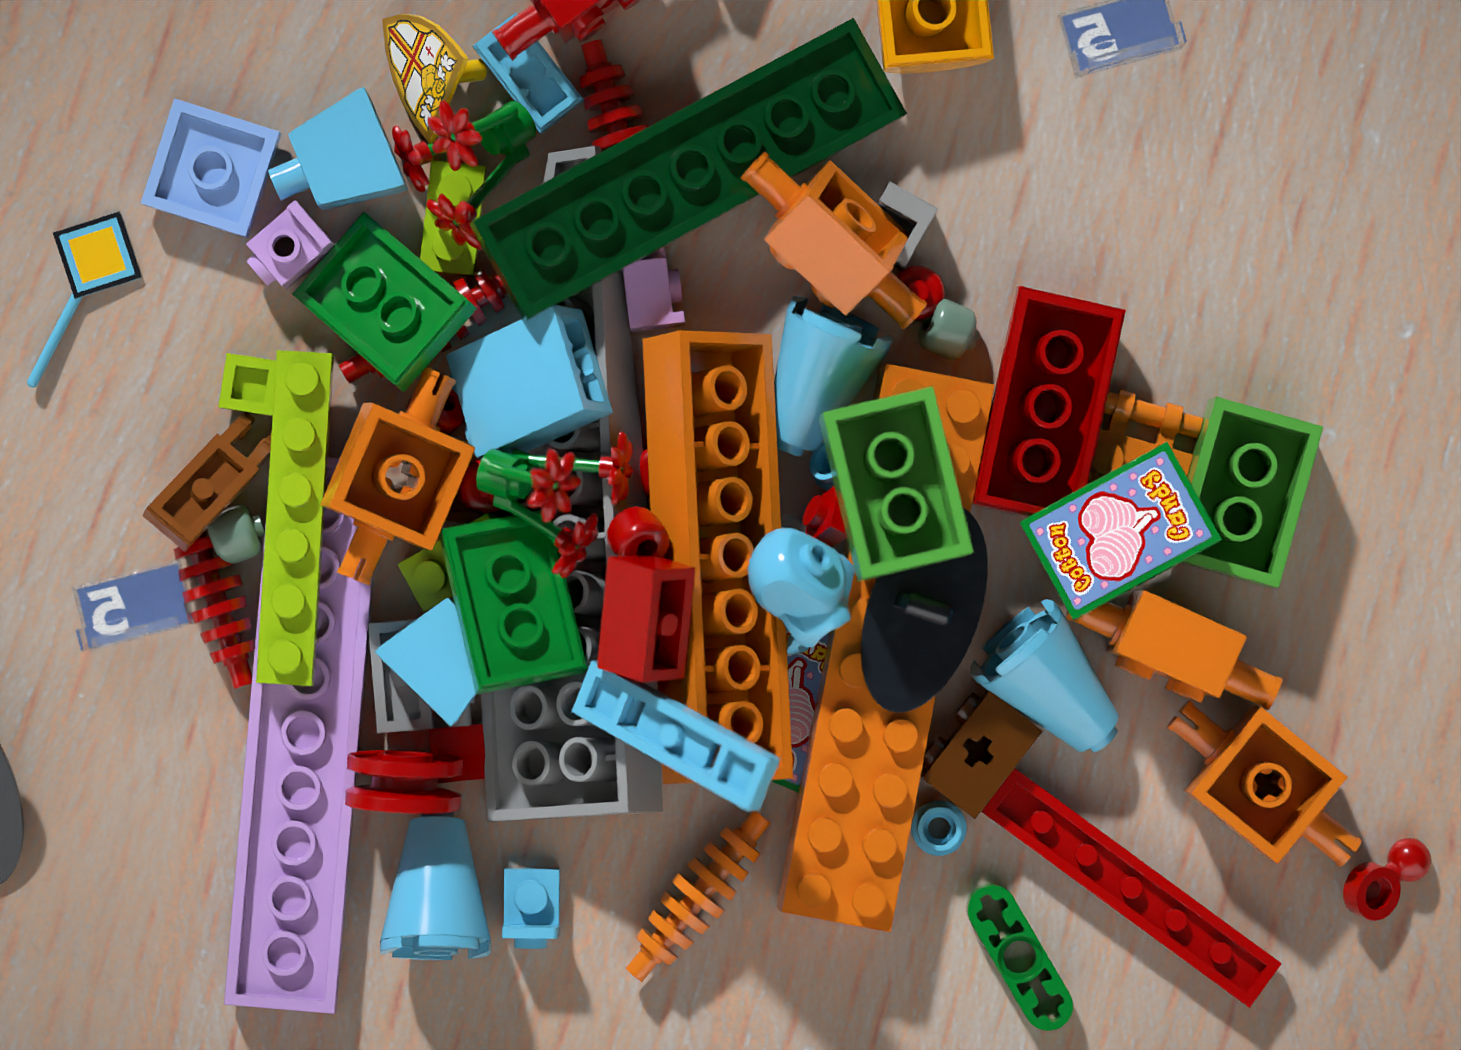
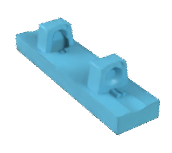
(677, 736)

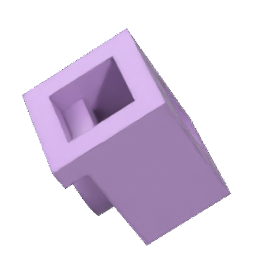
(309, 242)
(651, 292)

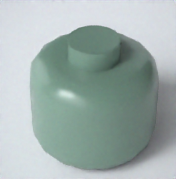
(949, 330)
(237, 534)

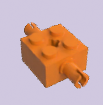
(835, 239)
(429, 459)
(1181, 646)
(1300, 776)

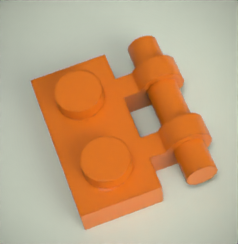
(1116, 449)

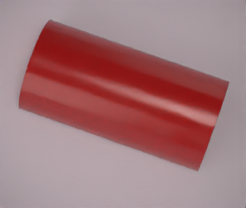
(1047, 401)

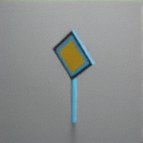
(94, 259)

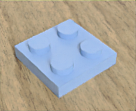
(211, 168)

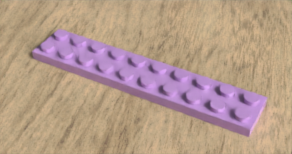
(294, 806)

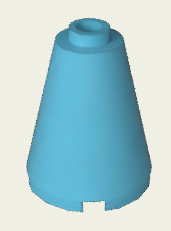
(820, 369)
(1048, 678)
(435, 895)

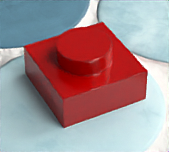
(825, 519)

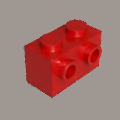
(646, 618)

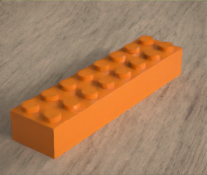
(718, 499)

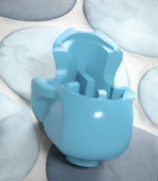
(801, 585)

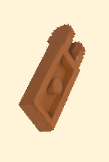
(207, 485)

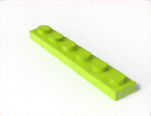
(295, 518)

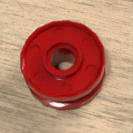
(404, 782)

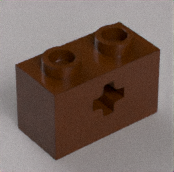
(1009, 740)

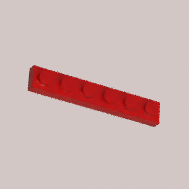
(1131, 887)

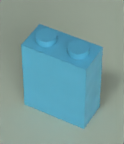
(529, 382)

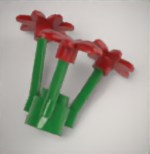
(499, 132)
(514, 476)

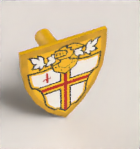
(426, 66)

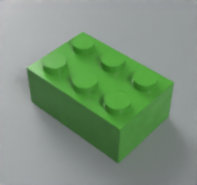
(1252, 482)
(895, 484)

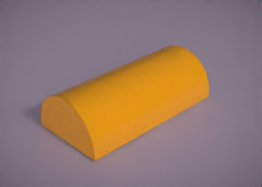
(933, 35)

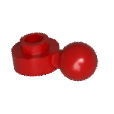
(1376, 889)

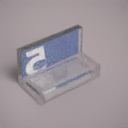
(1119, 33)
(131, 606)

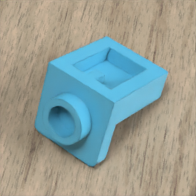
(531, 906)

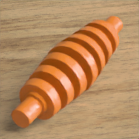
(697, 895)

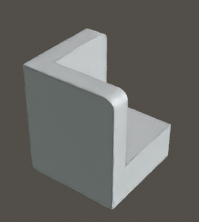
(910, 213)

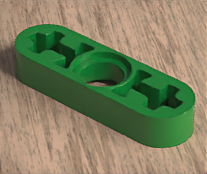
(1027, 999)

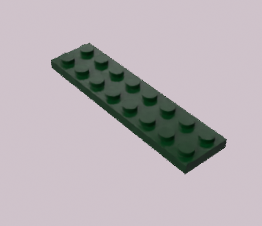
(686, 169)

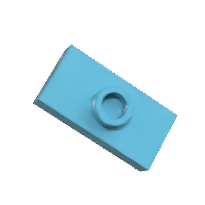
(531, 80)

